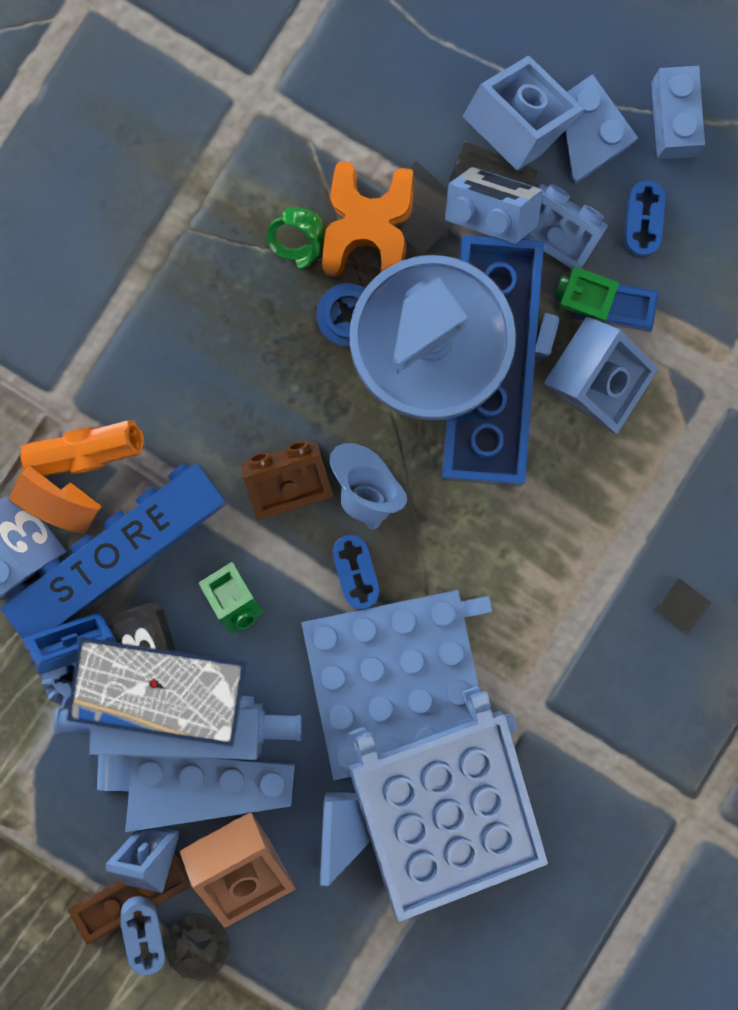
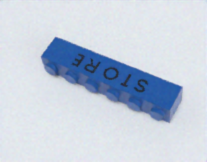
(114, 554)

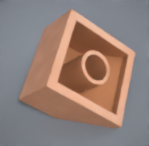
(236, 870)

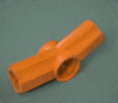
(83, 449)

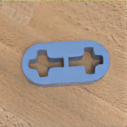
(134, 937)

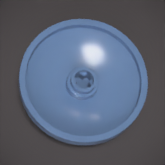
(454, 374)

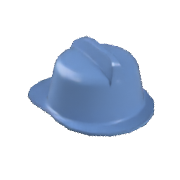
(367, 484)

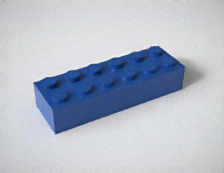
(493, 438)

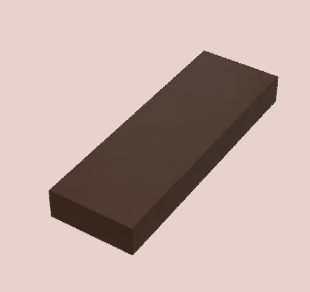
(102, 910)

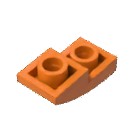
(63, 508)

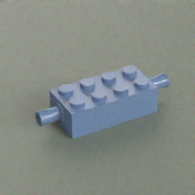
(251, 731)

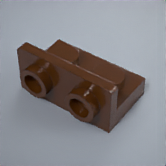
(286, 479)

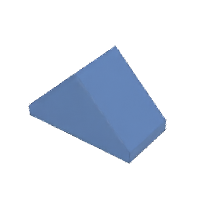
(145, 858)

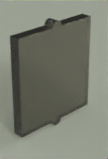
(428, 212)

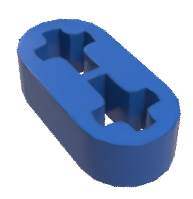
(653, 219)
(346, 575)

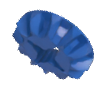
(329, 311)

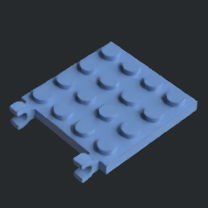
(393, 672)
(447, 811)

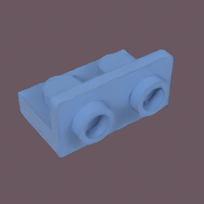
(566, 228)

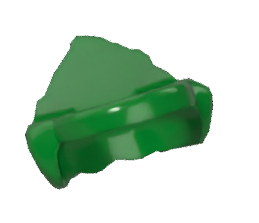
(307, 222)

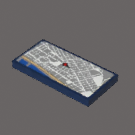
(156, 691)

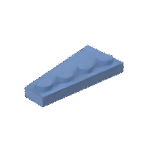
(198, 789)

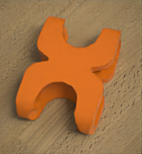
(367, 220)

